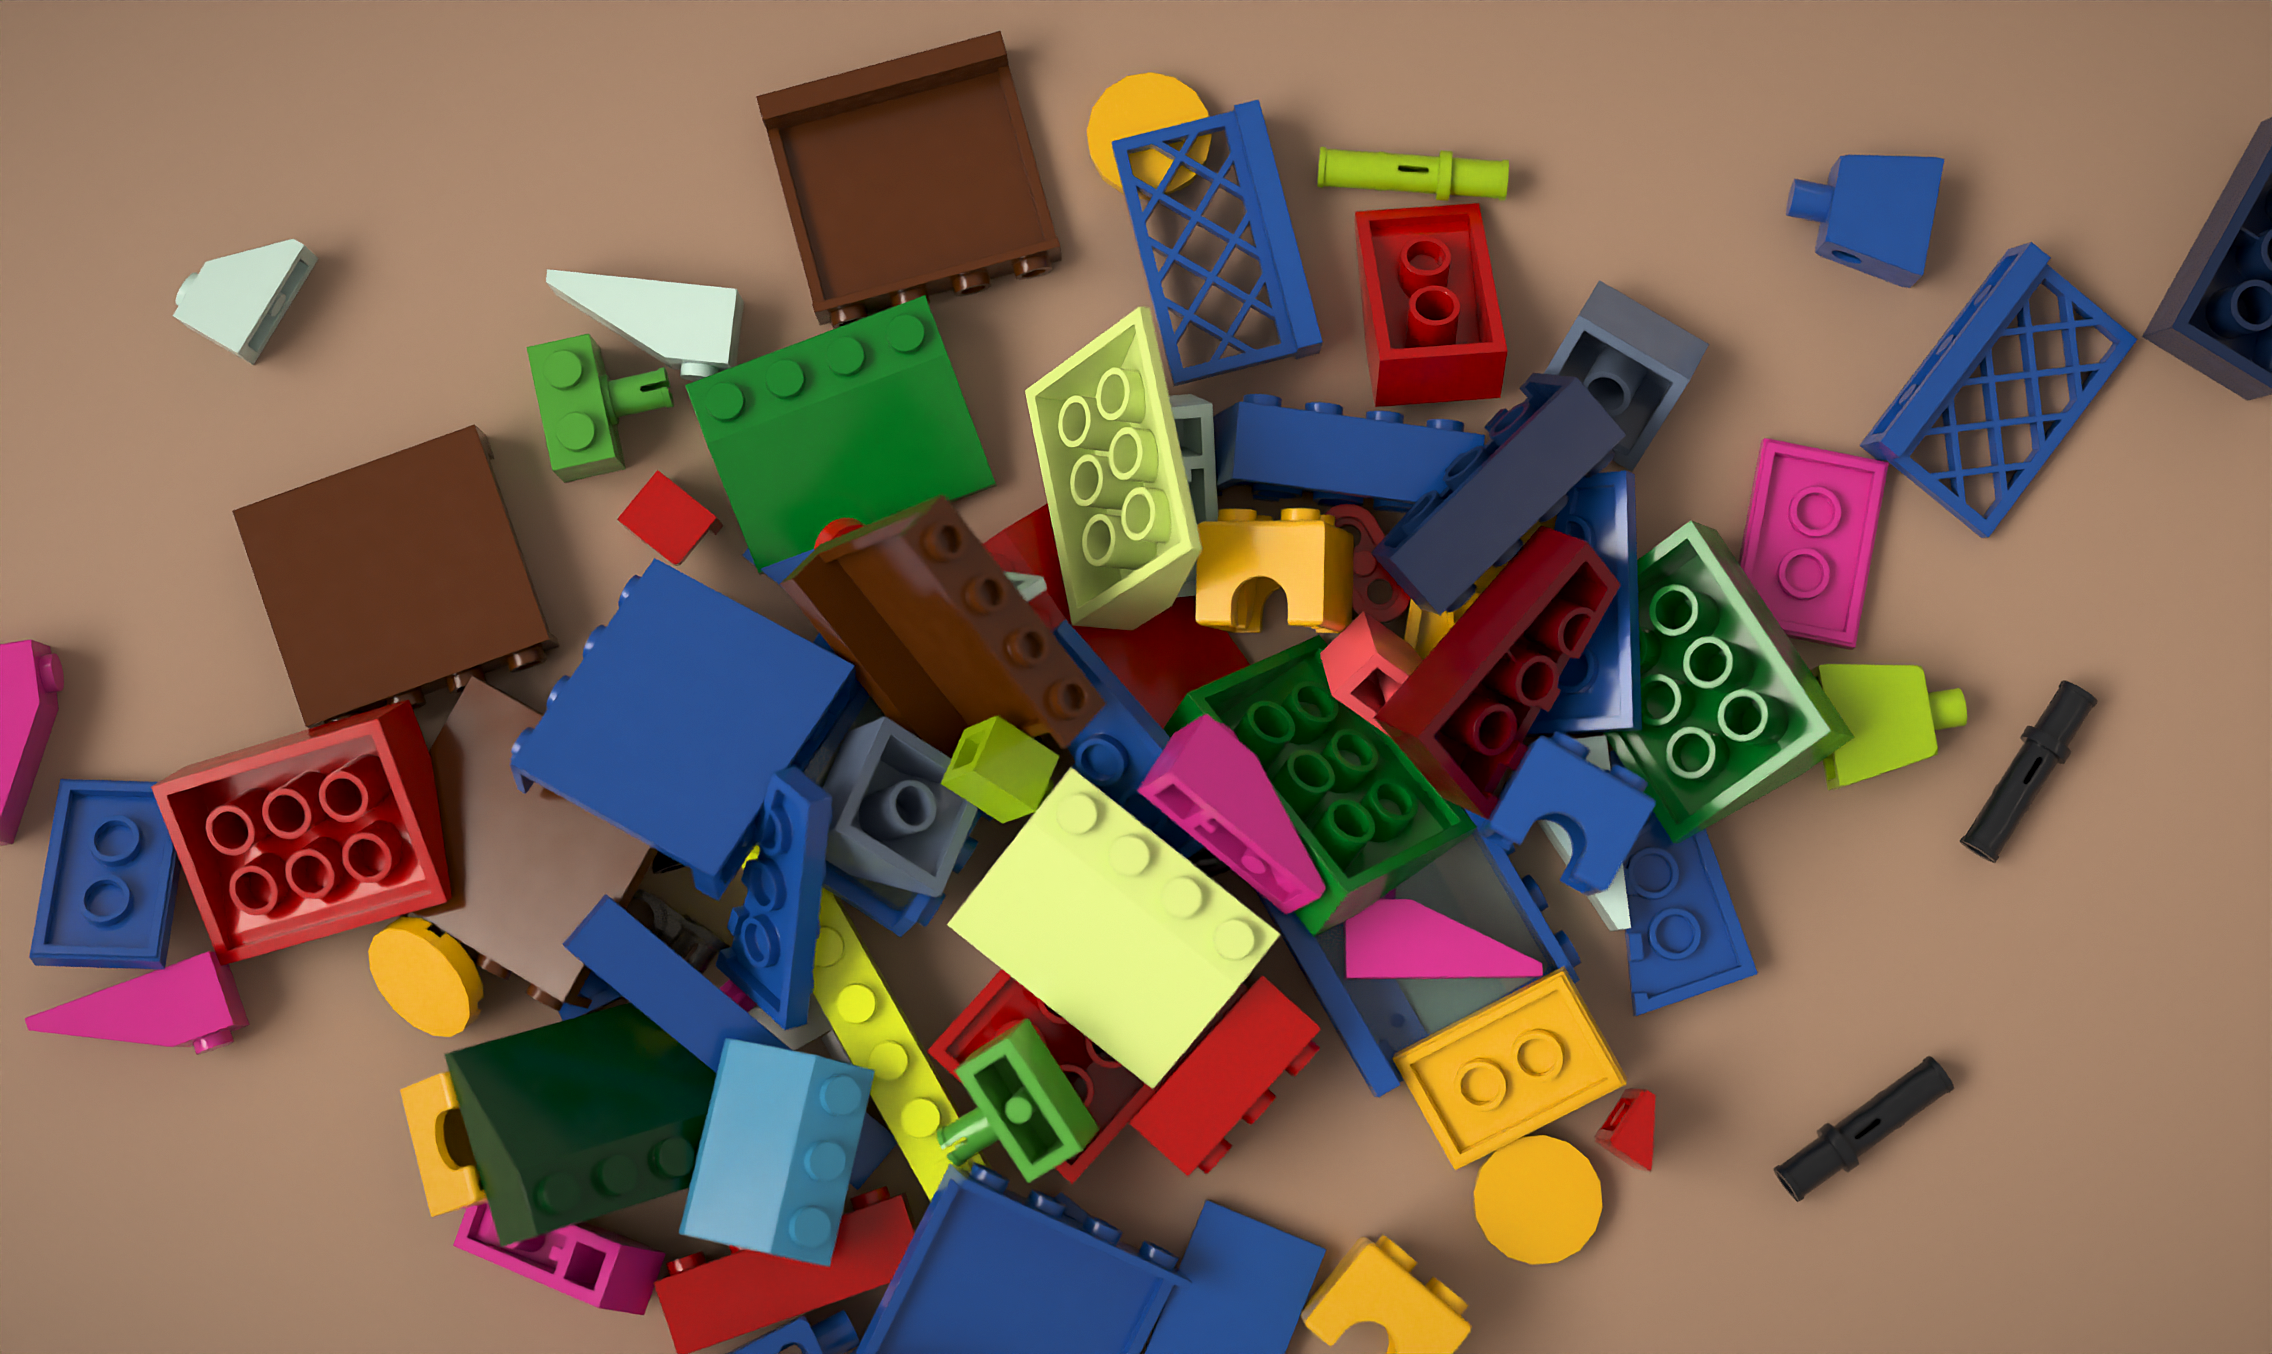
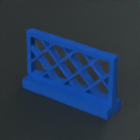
(1270, 230)
(1958, 355)

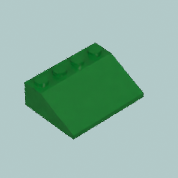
(840, 430)
(1721, 689)
(1339, 778)

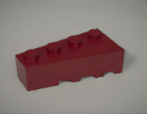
(1498, 667)

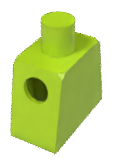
(1888, 717)

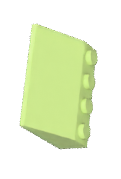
(1115, 478)
(1113, 928)

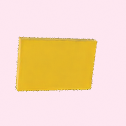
(1510, 1068)

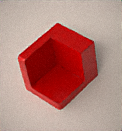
(668, 519)

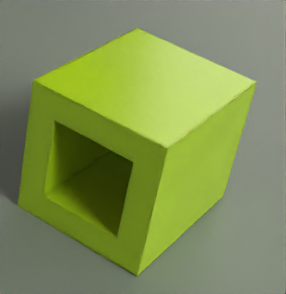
(1001, 770)

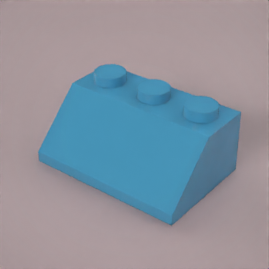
(777, 1152)

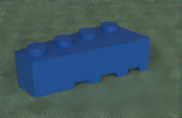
(1333, 454)

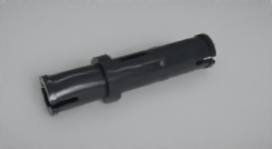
(2042, 750)
(1865, 1127)

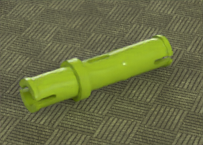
(1413, 173)

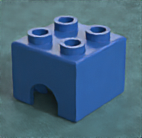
(1593, 805)

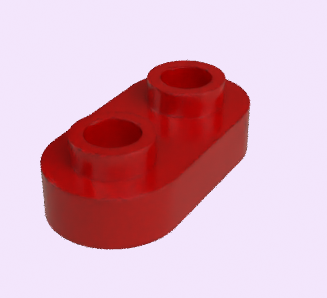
(1366, 567)

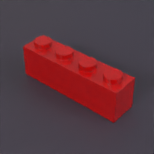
(755, 1289)

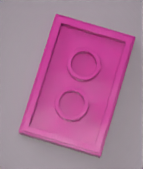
(1812, 538)

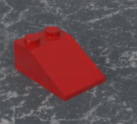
(1429, 305)

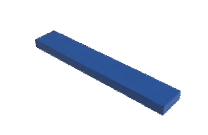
(687, 1003)

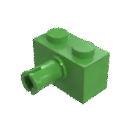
(584, 406)
(1021, 1103)

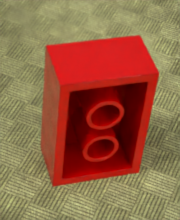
(1227, 1078)

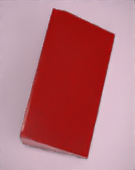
(1630, 1129)

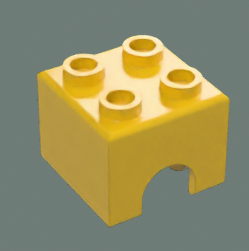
(1253, 556)
(442, 1145)
(1377, 1287)

